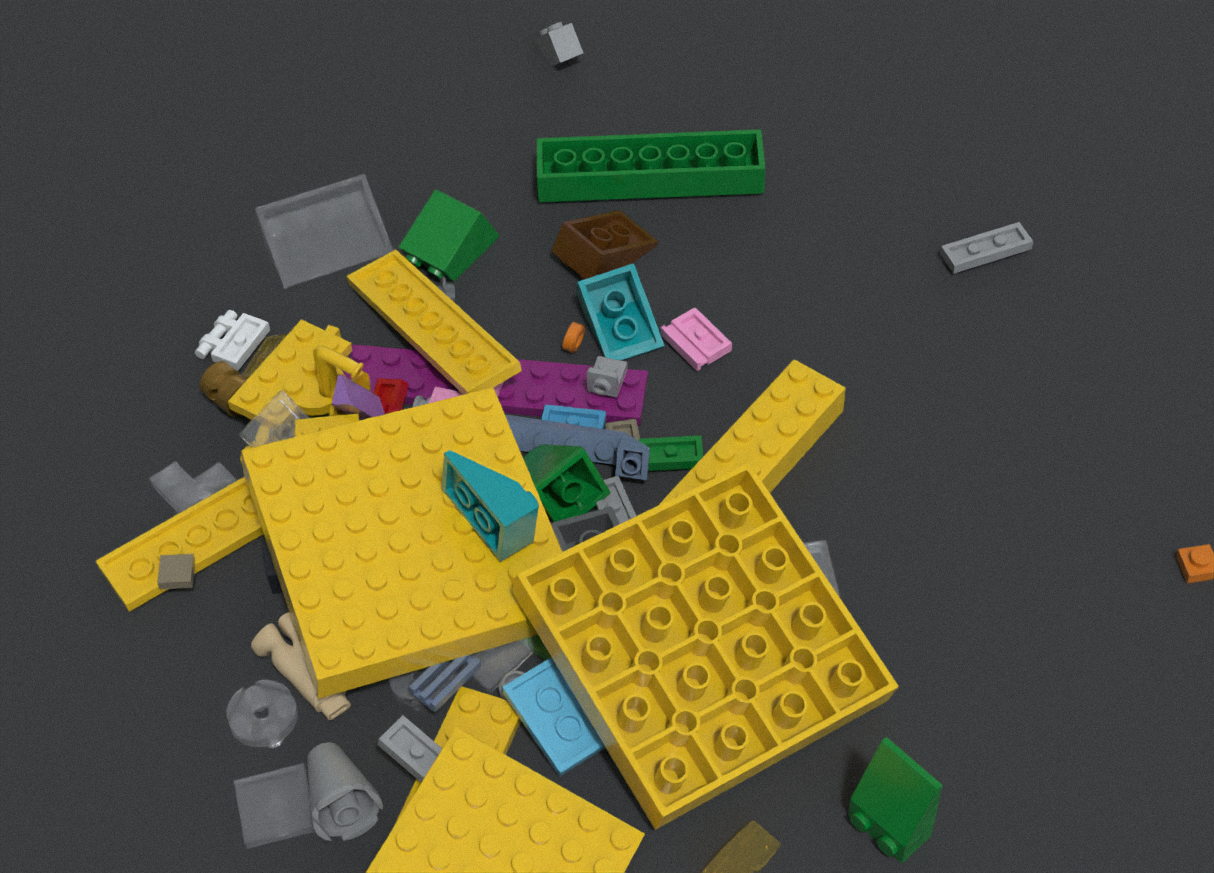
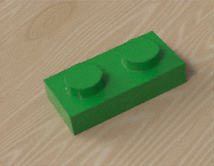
(674, 452)

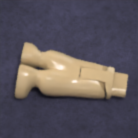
(292, 665)

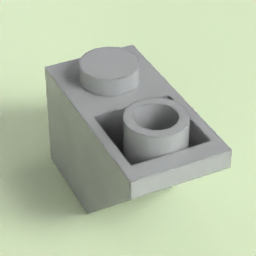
(558, 43)

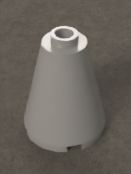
(339, 794)

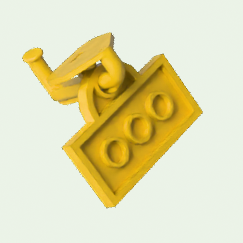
(306, 370)

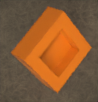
(1196, 563)

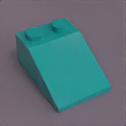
(619, 314)
(491, 504)

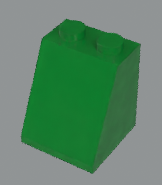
(447, 237)

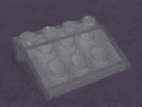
(323, 231)

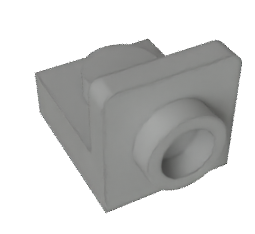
(606, 376)

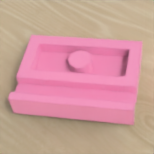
(696, 339)

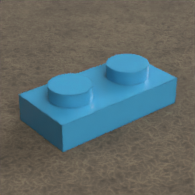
(575, 416)

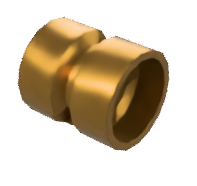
(220, 384)

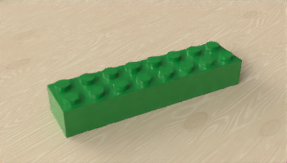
(650, 165)

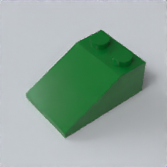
(895, 802)

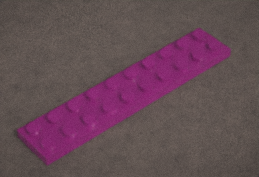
(522, 394)

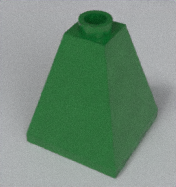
(565, 480)

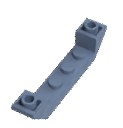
(600, 444)

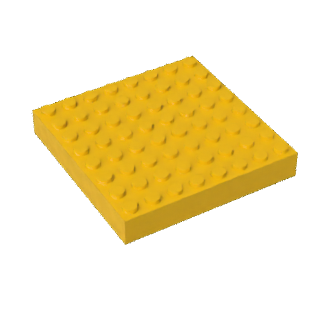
(375, 550)
(702, 642)

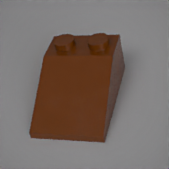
(601, 243)

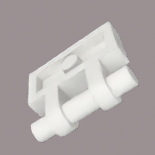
(239, 340)

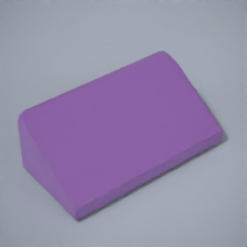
(355, 399)

